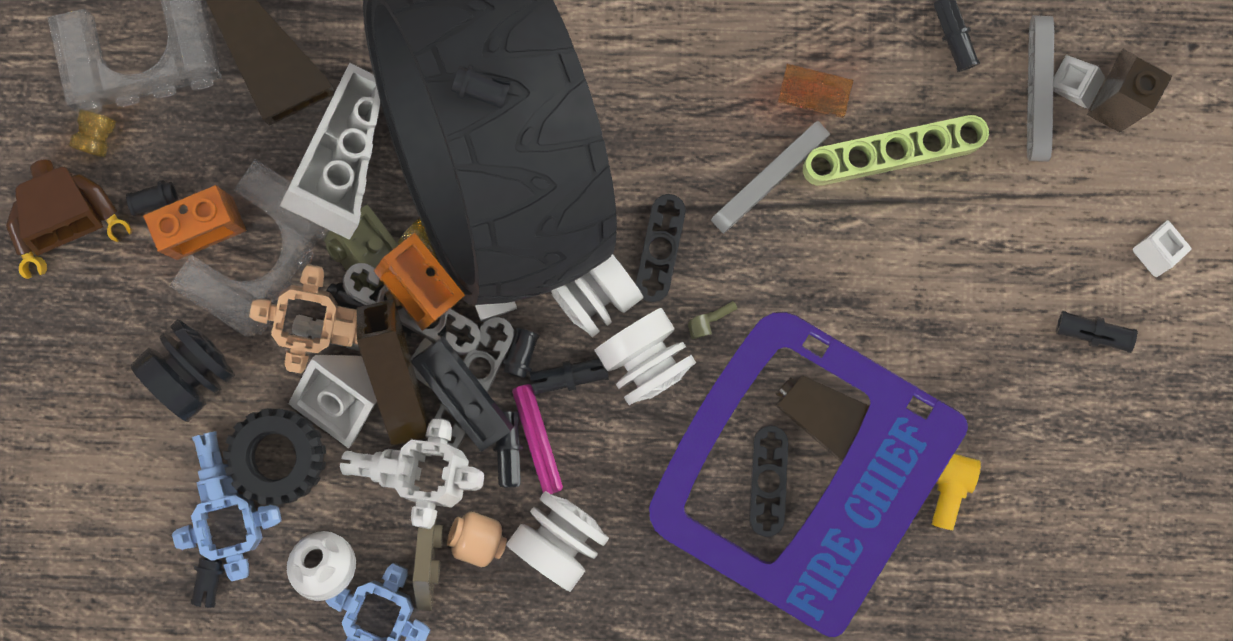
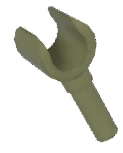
(700, 325)

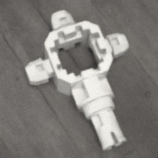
(400, 470)

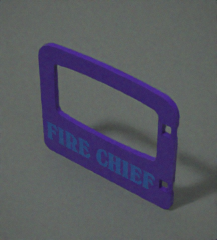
(863, 509)

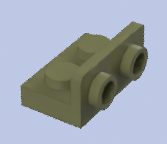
(367, 246)

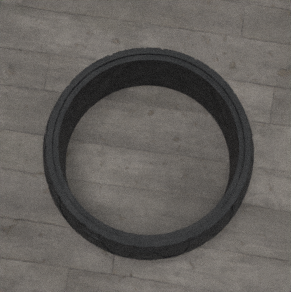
(504, 193)

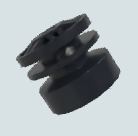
(182, 370)

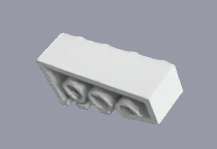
(335, 166)

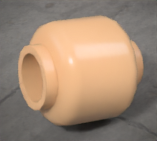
(476, 539)

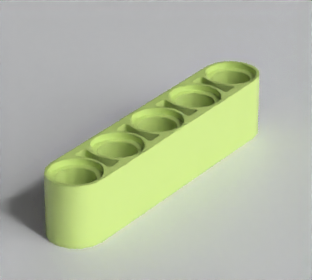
(910, 139)

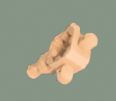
(338, 324)

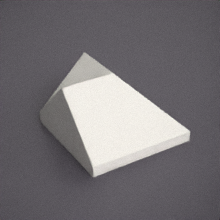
(335, 395)

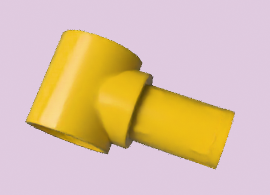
(954, 483)

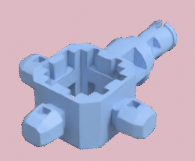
(215, 494)
(394, 577)

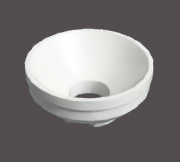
(330, 575)

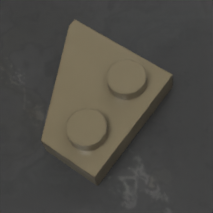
(426, 568)

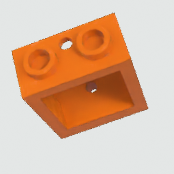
(209, 220)
(406, 278)

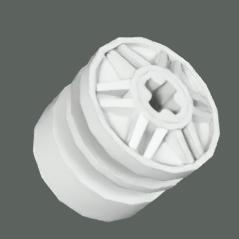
(594, 291)
(645, 356)
(557, 541)

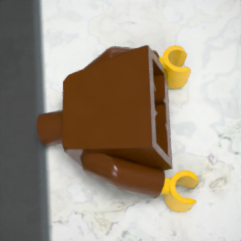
(56, 211)

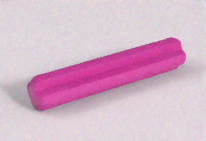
(537, 439)

